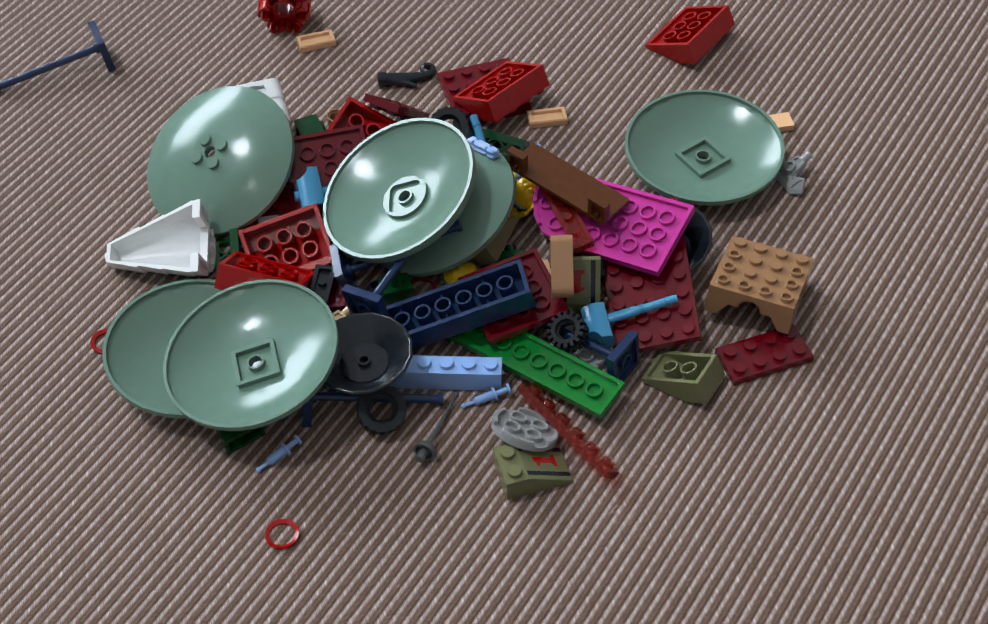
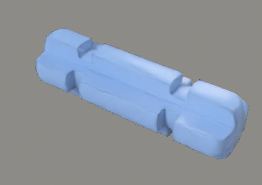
(483, 148)

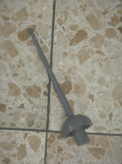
(425, 449)

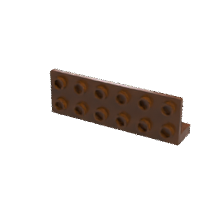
(566, 182)

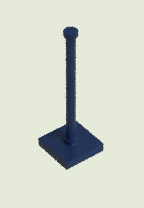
(98, 47)
(345, 271)
(364, 301)
(620, 360)
(338, 396)

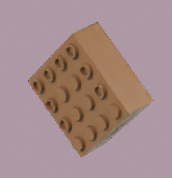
(760, 275)

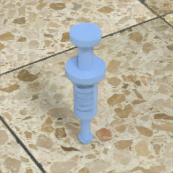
(488, 396)
(282, 451)

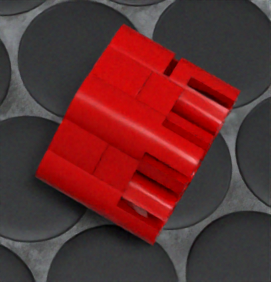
(284, 12)

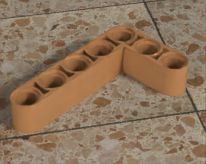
(561, 266)

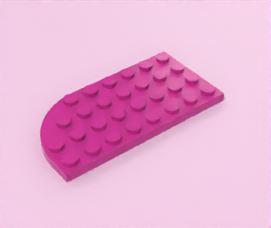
(636, 237)

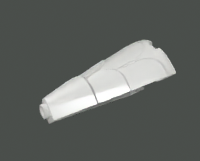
(168, 245)

